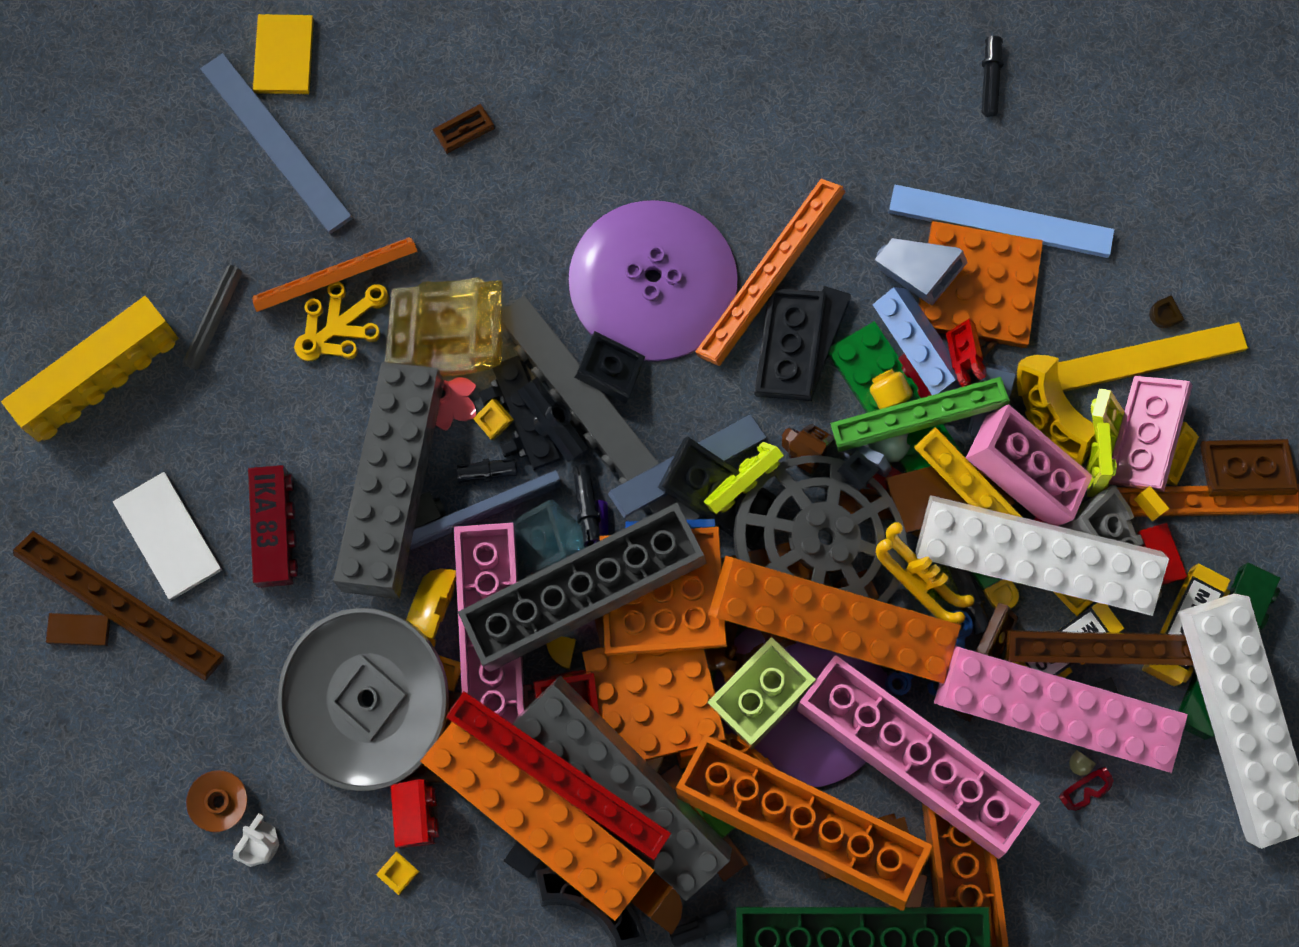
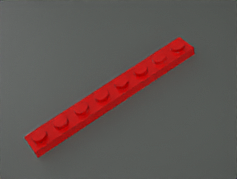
(558, 775)

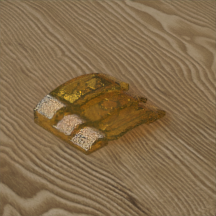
(447, 326)

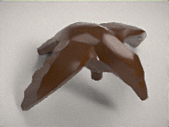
(726, 658)

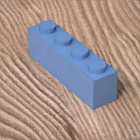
(918, 339)

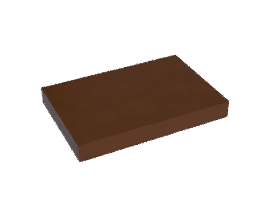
(1249, 467)

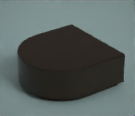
(1165, 313)

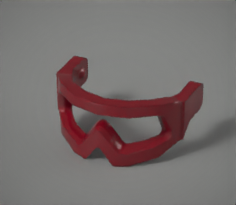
(1101, 772)

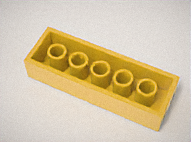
(90, 370)

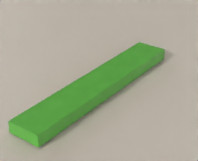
(920, 414)

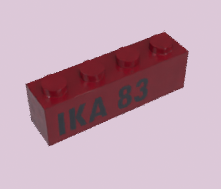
(271, 526)

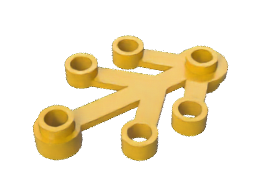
(338, 324)

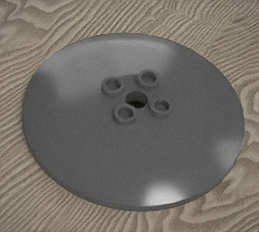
(324, 705)

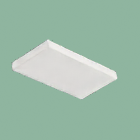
(167, 536)

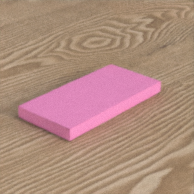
(1150, 432)

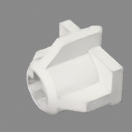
(257, 844)

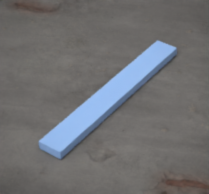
(990, 217)

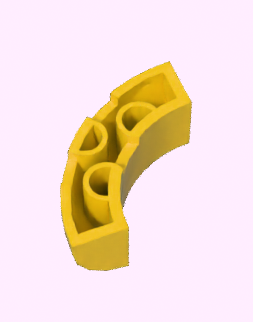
(1050, 409)
(432, 601)

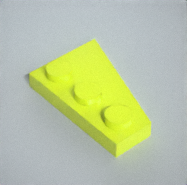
(750, 469)

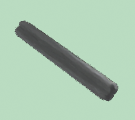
(212, 317)

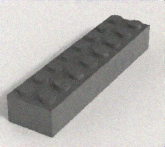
(389, 481)
(582, 587)
(585, 740)

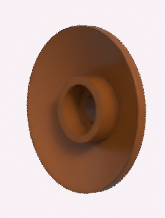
(202, 796)

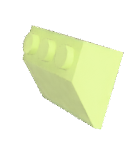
(761, 692)

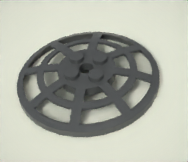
(818, 517)

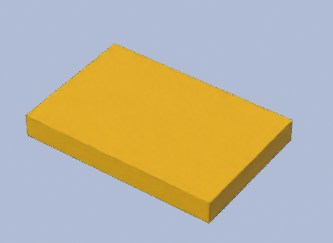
(283, 54)

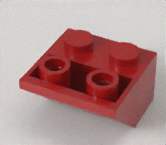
(413, 813)

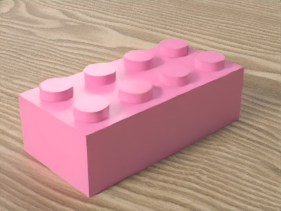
(1029, 466)

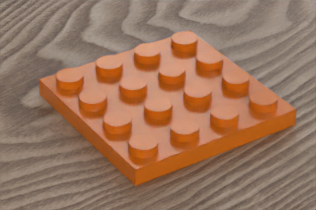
(992, 288)
(673, 614)
(656, 699)

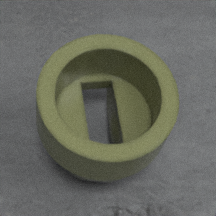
(1081, 764)

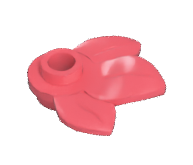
(456, 402)

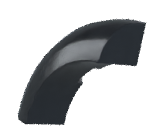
(623, 932)

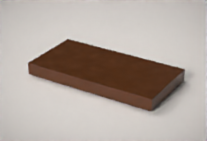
(912, 492)

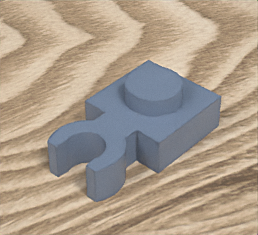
(875, 457)

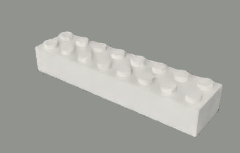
(1042, 555)
(1245, 717)

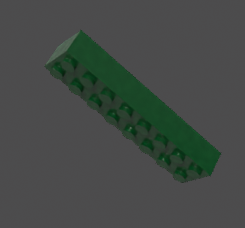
(863, 927)

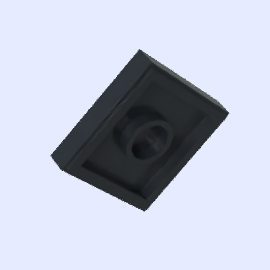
(610, 367)

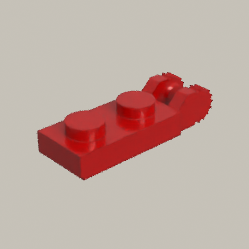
(965, 352)

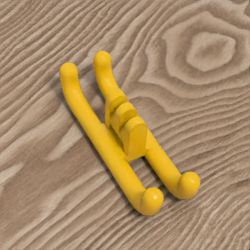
(920, 576)

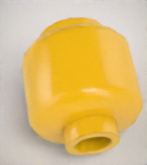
(890, 389)

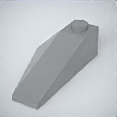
(1106, 517)

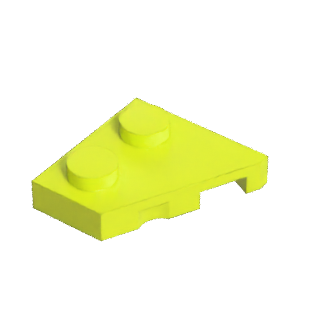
(1100, 462)

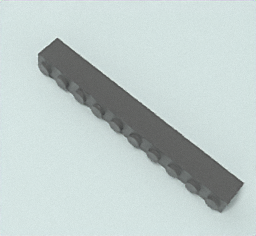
(588, 405)

